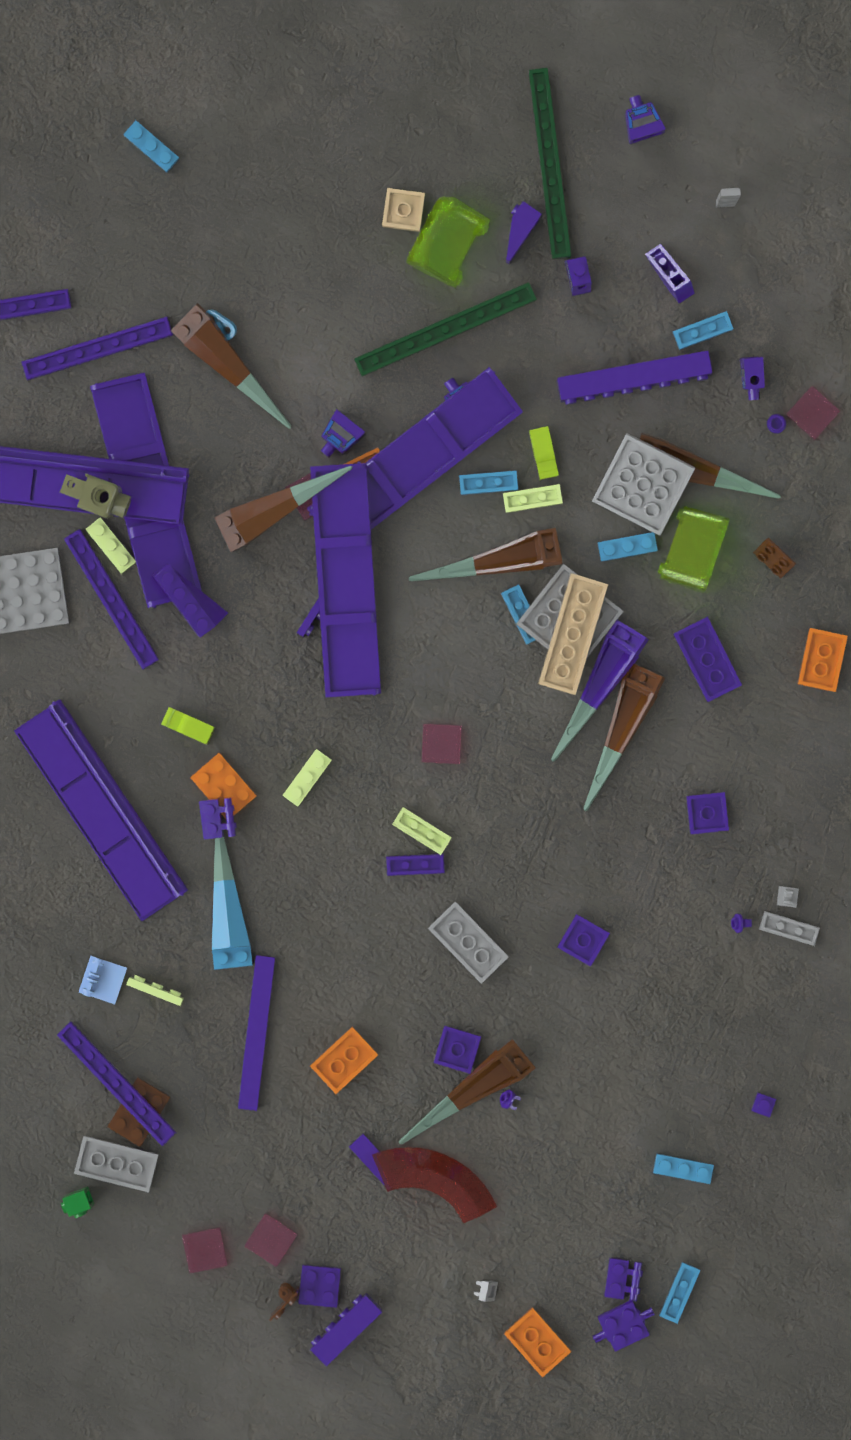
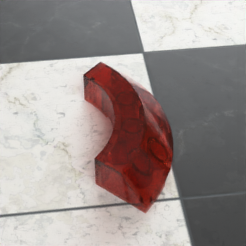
(437, 1174)

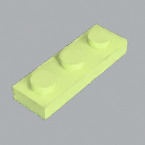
(532, 498)
(110, 545)
(307, 777)
(421, 831)
(155, 990)

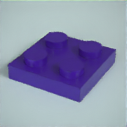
(707, 813)
(583, 940)
(457, 1049)
(319, 1286)

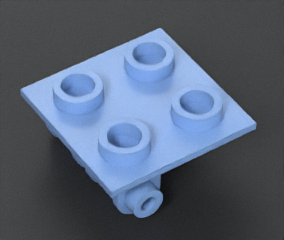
(102, 980)

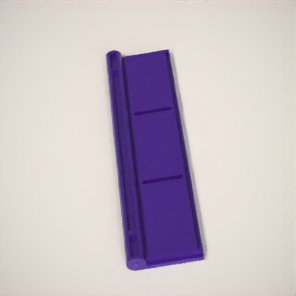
(134, 436)
(437, 443)
(37, 477)
(346, 583)
(100, 810)

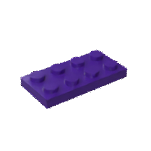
(707, 659)

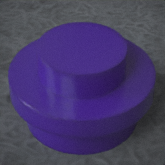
(776, 423)

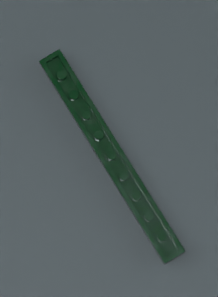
(549, 163)
(445, 329)

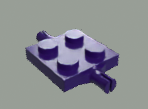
(623, 1325)

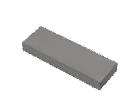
(728, 197)
(789, 928)

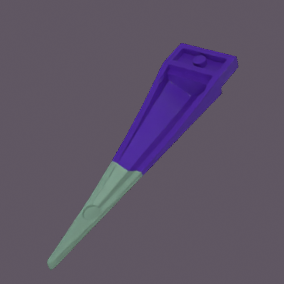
(615, 659)

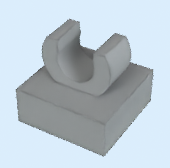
(787, 896)
(487, 1290)

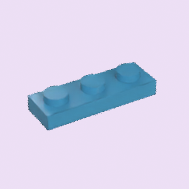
(151, 146)
(703, 330)
(488, 482)
(627, 546)
(517, 606)
(683, 1168)
(679, 1292)

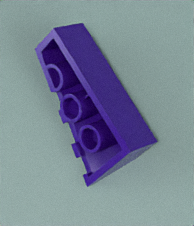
(192, 603)

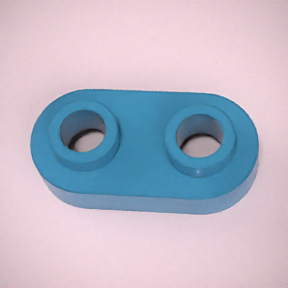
(223, 322)

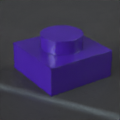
(763, 1104)

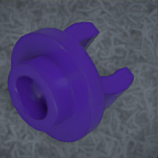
(738, 923)
(507, 1099)

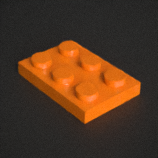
(822, 660)
(221, 781)
(344, 1060)
(537, 1342)

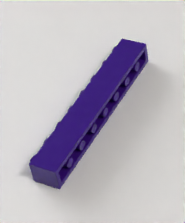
(634, 376)

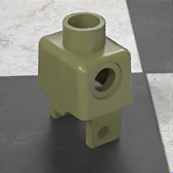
(89, 494)

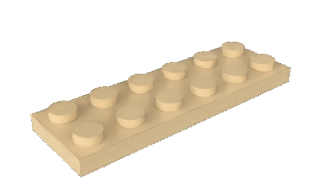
(573, 634)

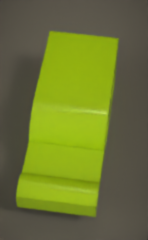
(543, 452)
(188, 725)

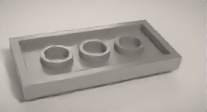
(468, 942)
(116, 1163)

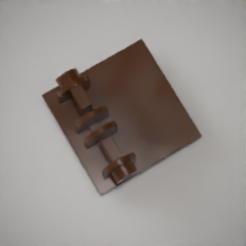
(774, 558)
(289, 1296)

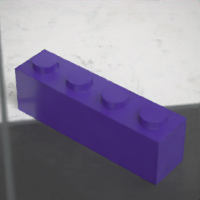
(346, 1329)

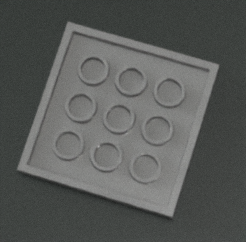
(643, 484)
(31, 591)
(542, 614)

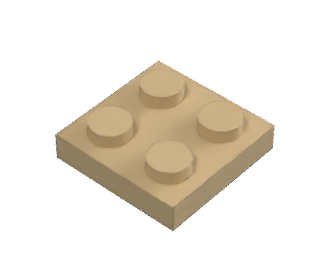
(403, 209)

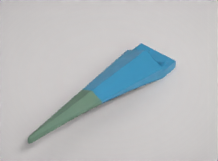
(229, 933)

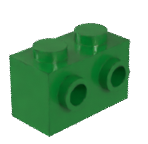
(77, 1202)

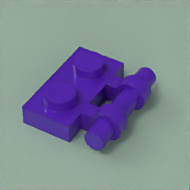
(212, 820)
(617, 1277)

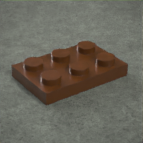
(126, 1124)

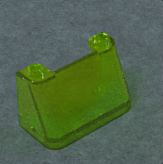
(446, 240)
(694, 549)

